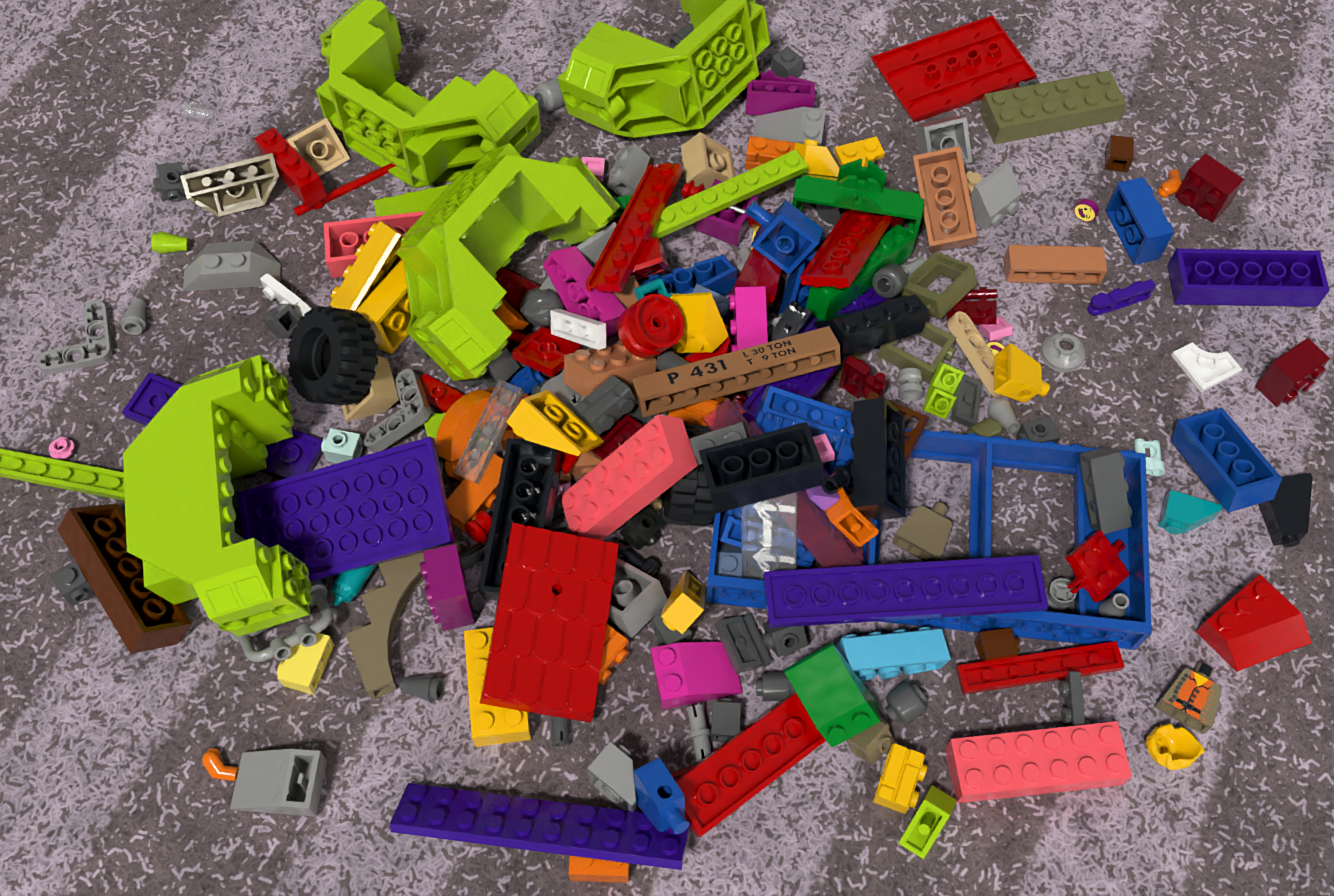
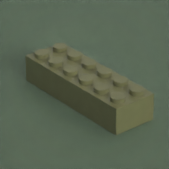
(1052, 107)

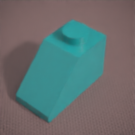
(1185, 512)

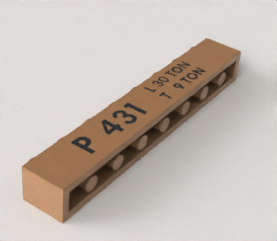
(736, 371)

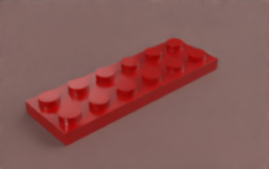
(845, 249)
(747, 763)

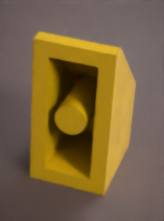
(817, 158)

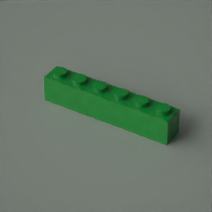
(892, 248)

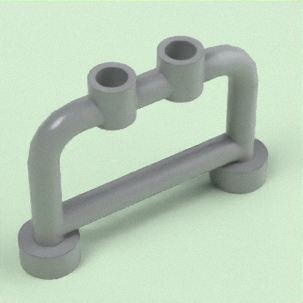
(304, 634)

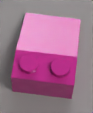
(692, 673)

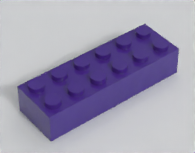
(1247, 277)

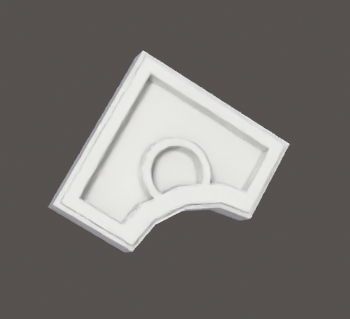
(1205, 368)

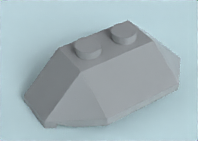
(230, 266)

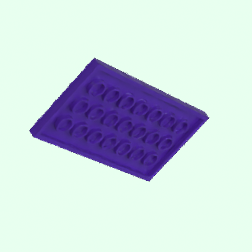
(354, 510)

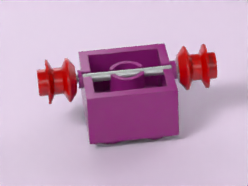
(726, 224)

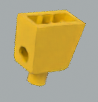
(1018, 375)

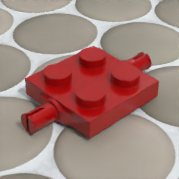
(543, 350)
(1097, 566)

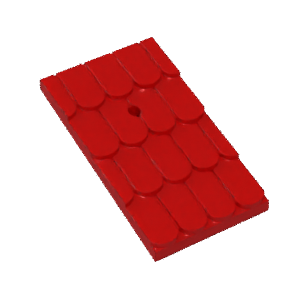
(953, 68)
(550, 623)

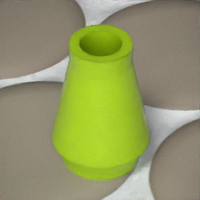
(168, 243)

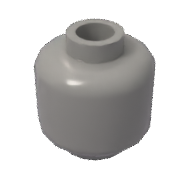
(549, 95)

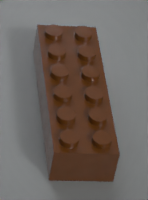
(100, 549)

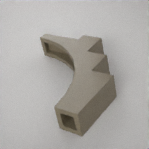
(373, 642)

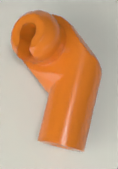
(1172, 185)
(215, 767)

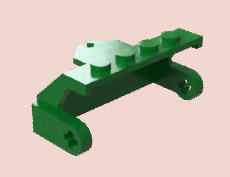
(860, 190)

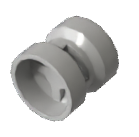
(910, 384)
(1059, 590)

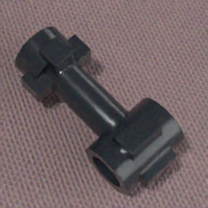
(648, 566)

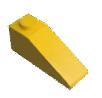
(684, 603)

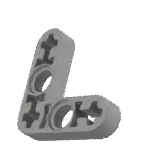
(92, 344)
(383, 434)

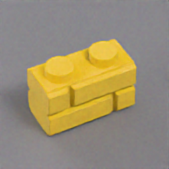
(899, 779)

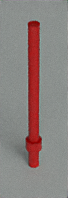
(344, 189)

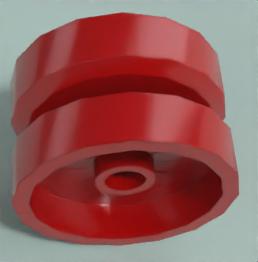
(650, 326)

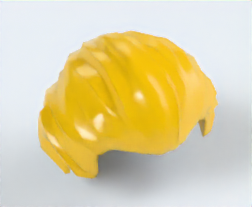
(1173, 747)

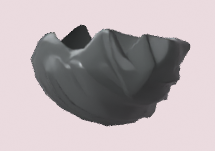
(537, 305)

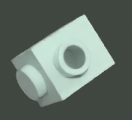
(341, 446)

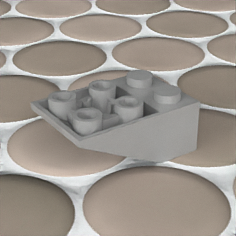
(280, 782)

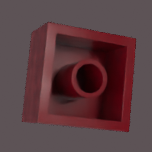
(1209, 188)
(1293, 373)

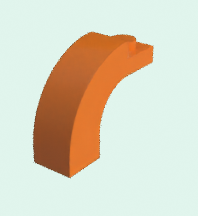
(458, 427)

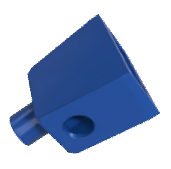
(660, 797)

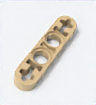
(965, 330)

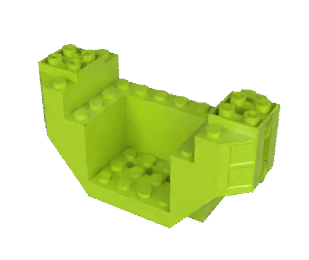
(651, 89)
(395, 125)
(473, 232)
(183, 493)

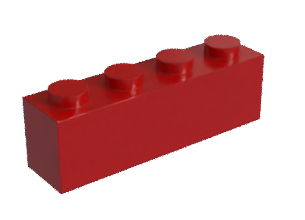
(292, 167)

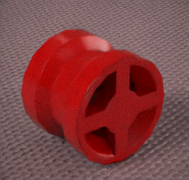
(479, 527)

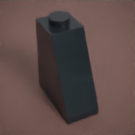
(1289, 511)

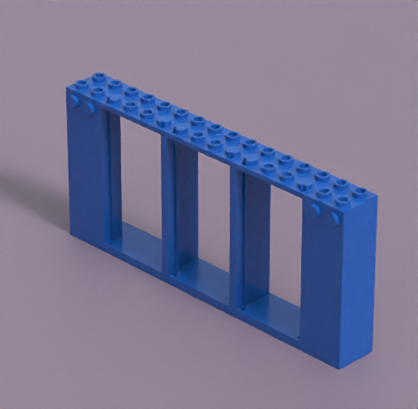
(982, 453)

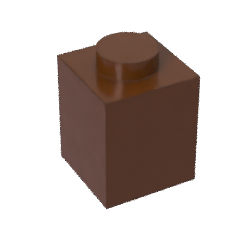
(1119, 153)
(997, 644)

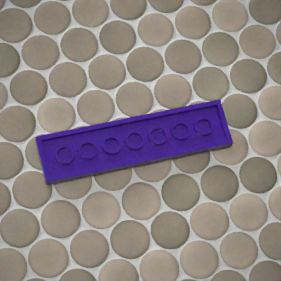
(284, 458)

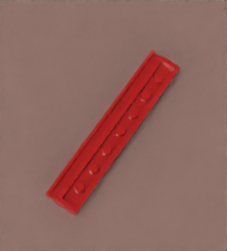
(634, 228)

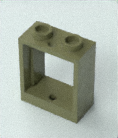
(945, 265)
(903, 360)

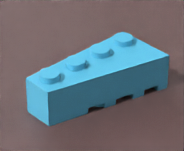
(894, 652)

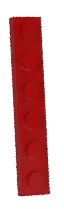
(1039, 667)

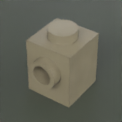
(871, 742)

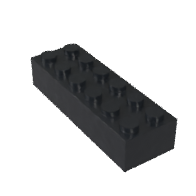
(523, 497)

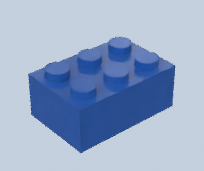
(1139, 220)

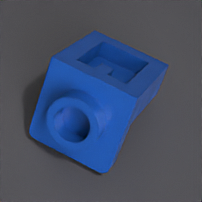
(527, 379)

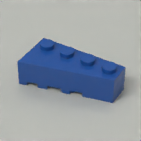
(712, 273)

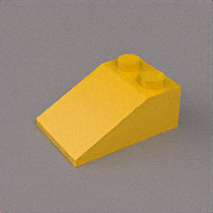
(552, 424)

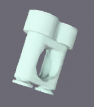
(1154, 465)

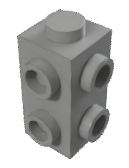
(628, 170)

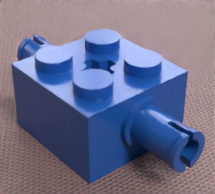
(785, 235)

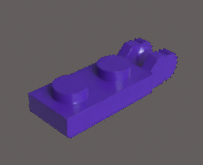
(1120, 298)

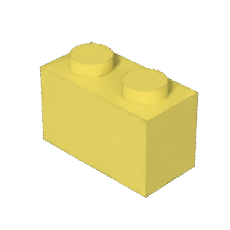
(305, 665)

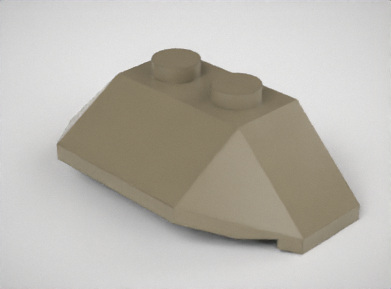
(233, 185)

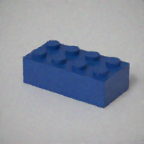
(1226, 460)

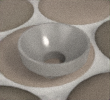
(1060, 359)

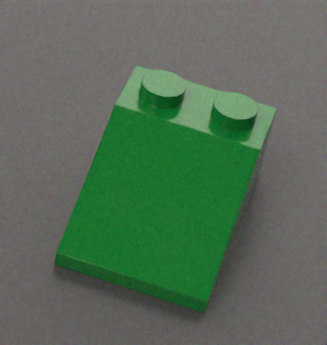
(833, 695)

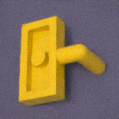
(864, 149)

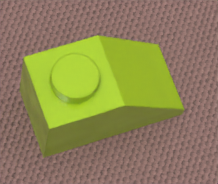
(927, 822)

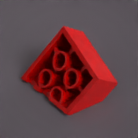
(1255, 626)

